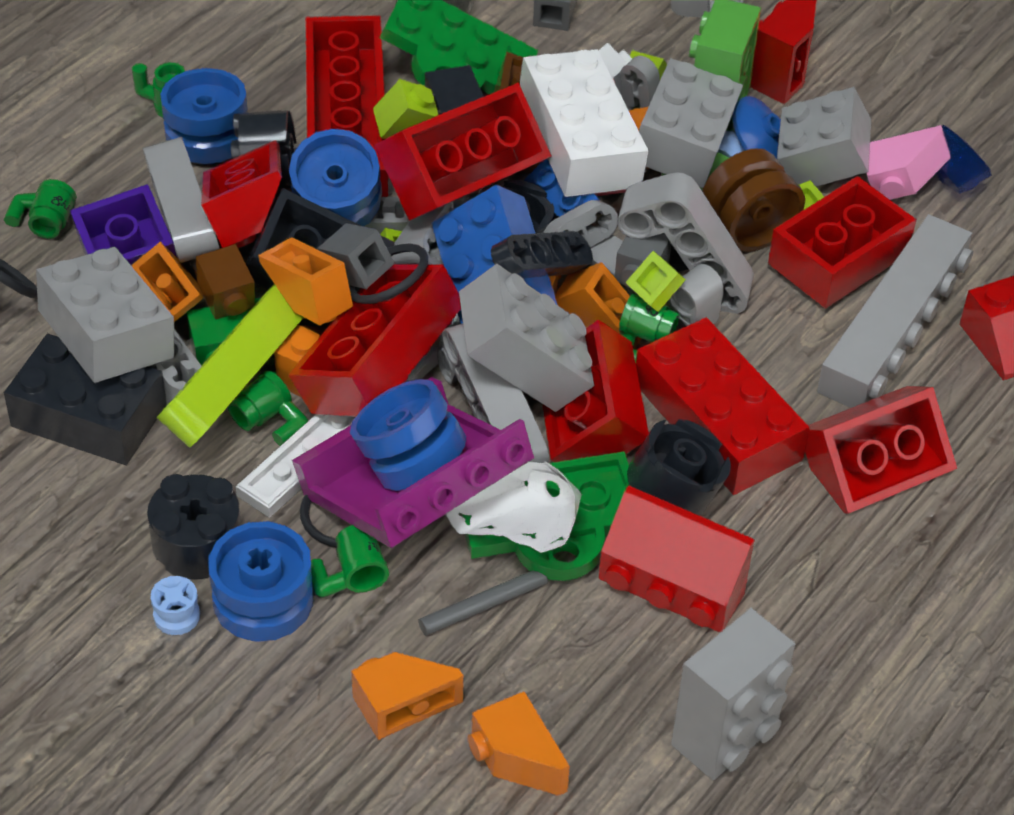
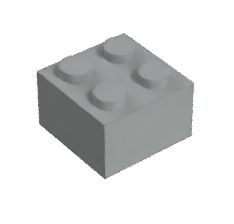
(825, 138)

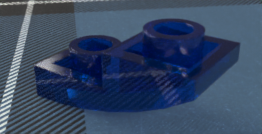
(965, 166)

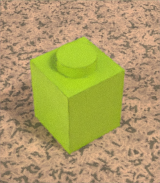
(404, 107)

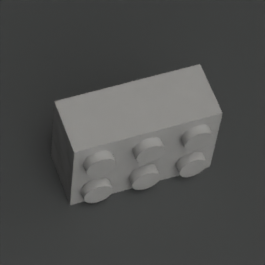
(688, 120)
(105, 314)
(526, 338)
(732, 694)

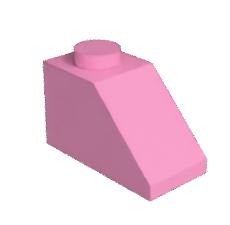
(906, 161)

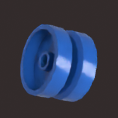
(201, 111)
(338, 174)
(407, 433)
(261, 581)

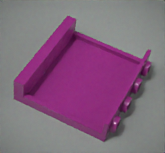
(344, 483)

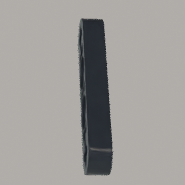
(542, 254)

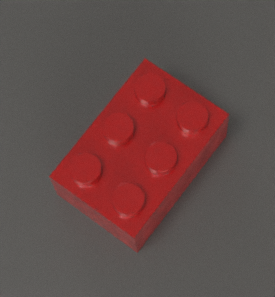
(840, 241)

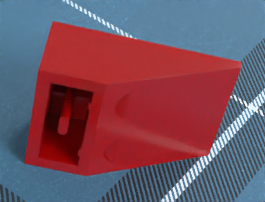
(783, 49)

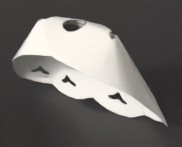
(522, 509)

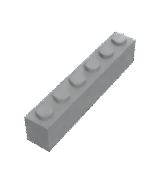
(895, 313)

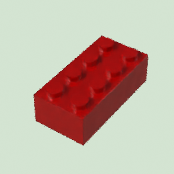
(462, 150)
(376, 343)
(709, 382)

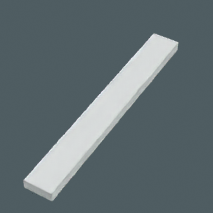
(275, 478)

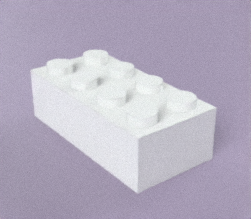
(583, 122)

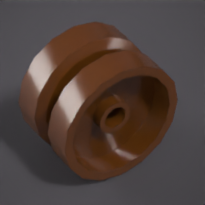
(753, 197)

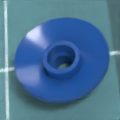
(756, 125)

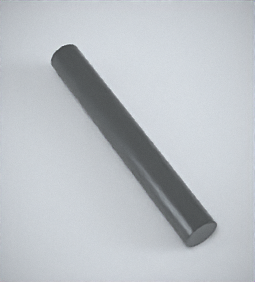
(481, 602)

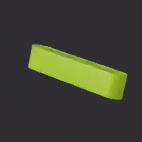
(230, 367)

